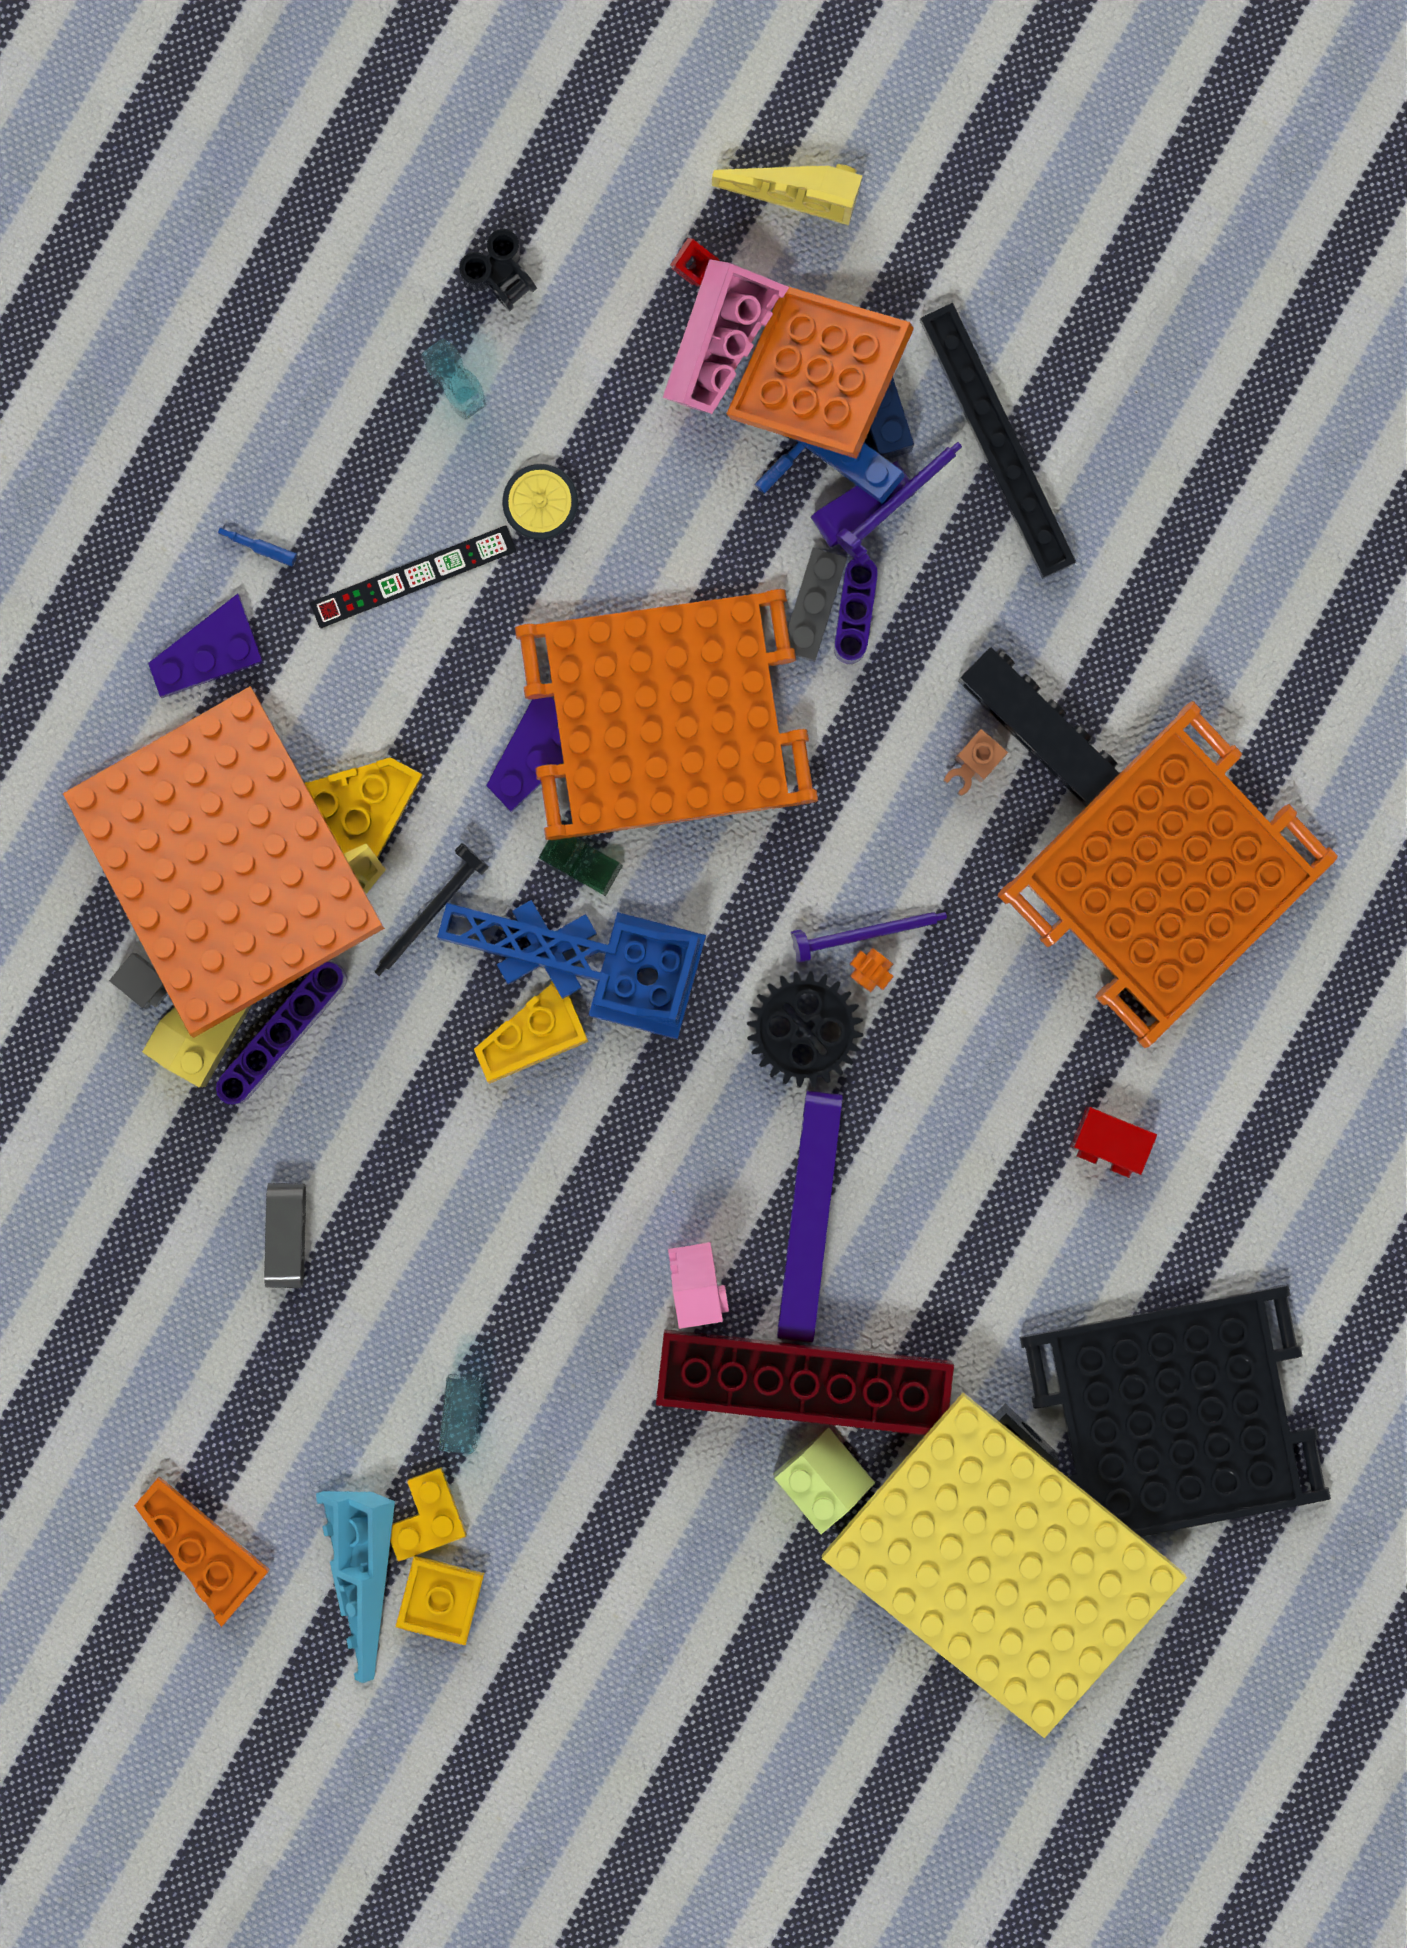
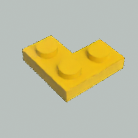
(437, 1517)

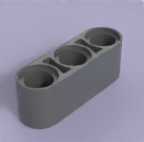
(285, 1235)

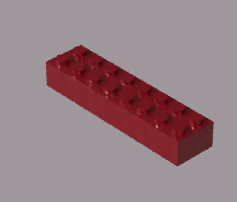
(803, 1382)

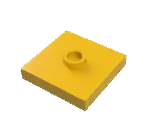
(439, 1600)

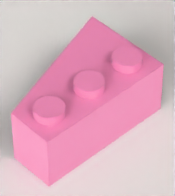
(695, 1286)

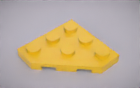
(365, 802)

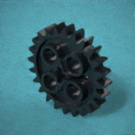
(779, 1049)

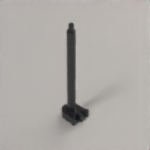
(472, 863)

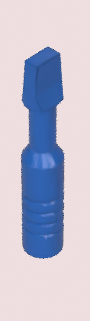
(778, 468)
(262, 547)

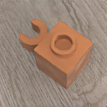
(977, 760)

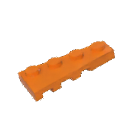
(206, 1554)

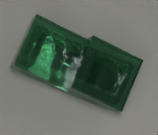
(582, 863)

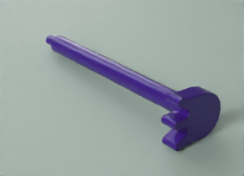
(852, 541)
(804, 947)

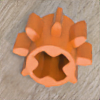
(871, 970)

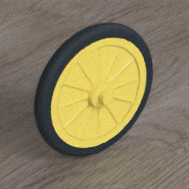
(540, 501)

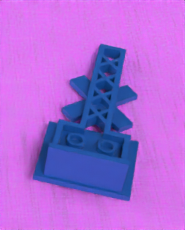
(632, 947)

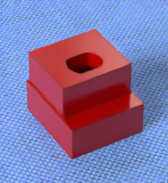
(701, 257)

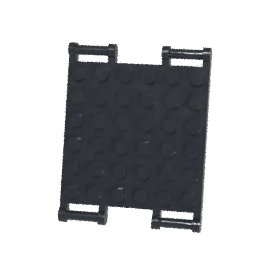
(1180, 1412)

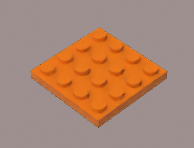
(820, 371)

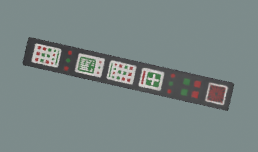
(413, 576)

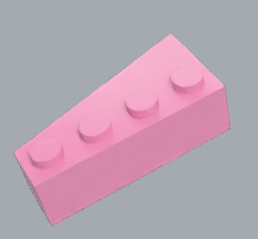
(719, 333)

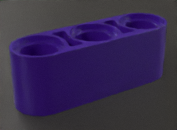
(849, 511)
(849, 627)

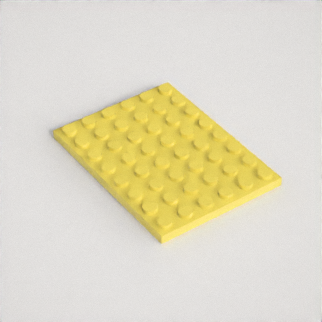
(1003, 1565)

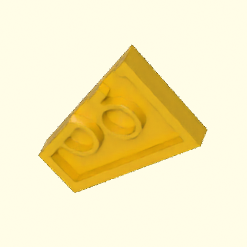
(531, 1036)

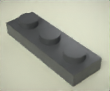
(815, 602)

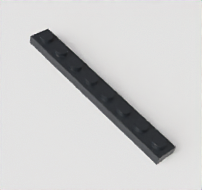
(997, 440)

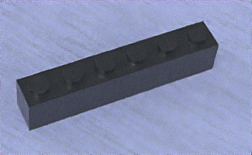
(1039, 725)

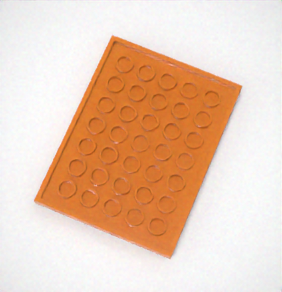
(222, 862)

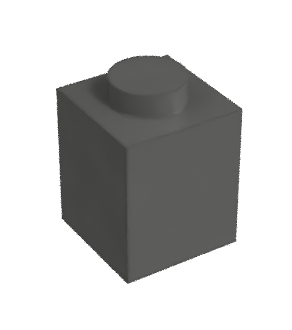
(139, 982)

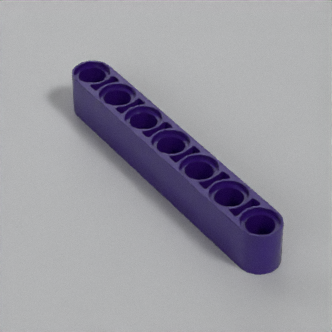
(809, 1216)

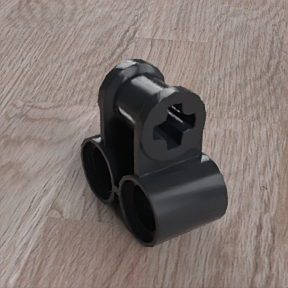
(502, 274)

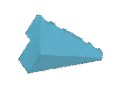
(361, 1542)

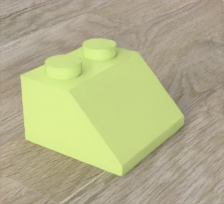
(824, 1480)

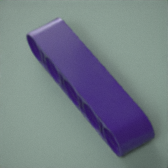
(265, 1040)

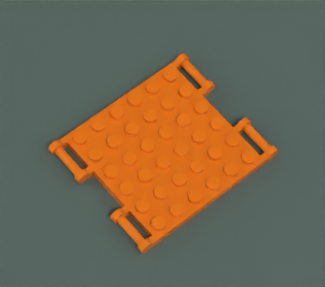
(666, 715)
(1169, 875)

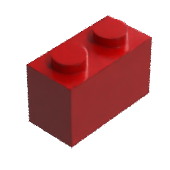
(1113, 1141)

